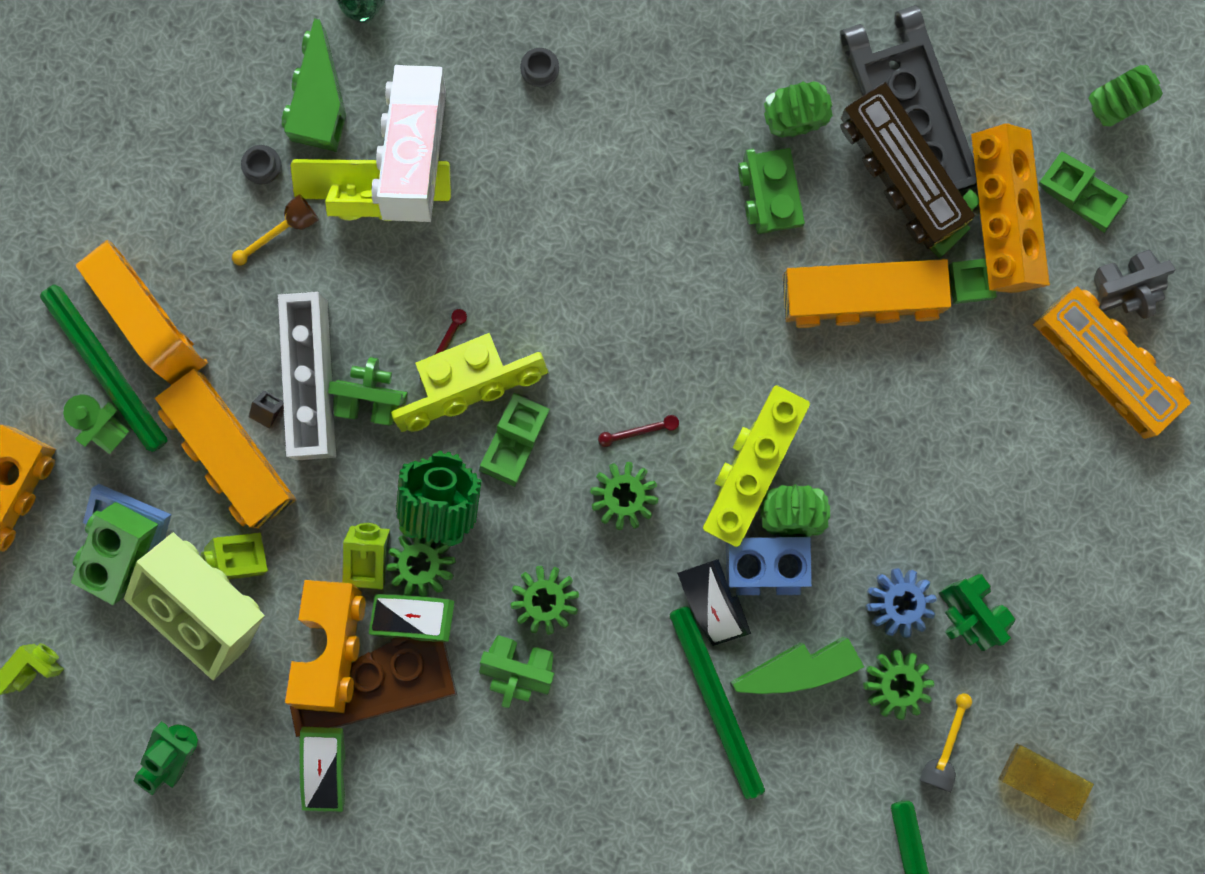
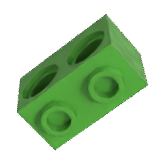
(106, 560)

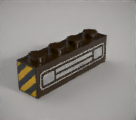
(905, 166)

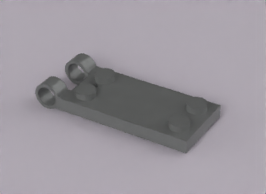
(917, 87)

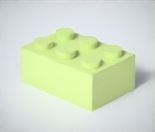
(193, 605)

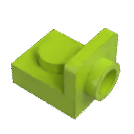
(237, 555)
(365, 556)
(19, 671)

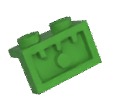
(772, 190)

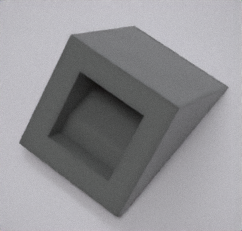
(265, 411)

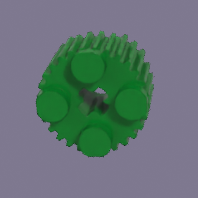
(437, 499)

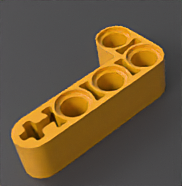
(139, 314)

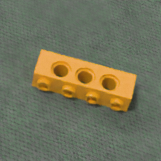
(1010, 209)
(34, 463)

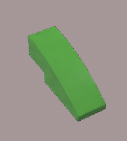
(799, 670)

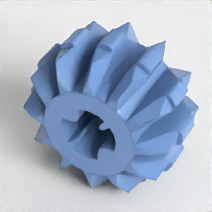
(898, 587)

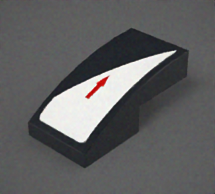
(712, 603)

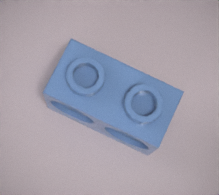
(767, 554)

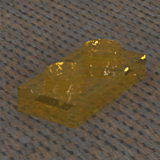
(1046, 781)

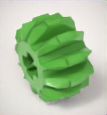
(1125, 95)
(798, 109)
(613, 503)
(795, 511)
(424, 577)
(537, 611)
(890, 698)

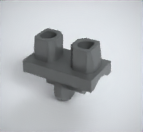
(1137, 290)

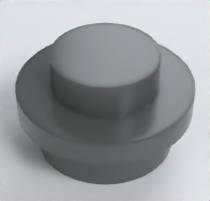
(539, 67)
(261, 164)

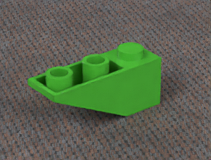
(317, 104)

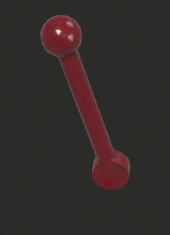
(458, 318)
(670, 423)

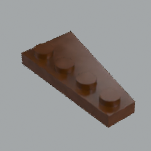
(388, 682)

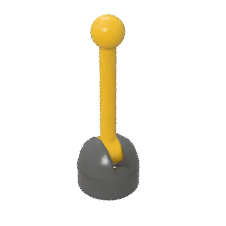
(940, 771)

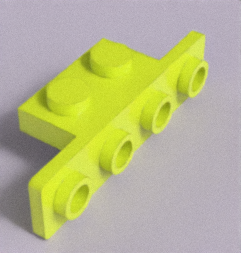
(349, 185)
(463, 378)
(755, 465)

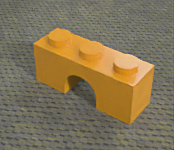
(327, 680)

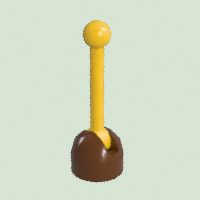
(297, 215)

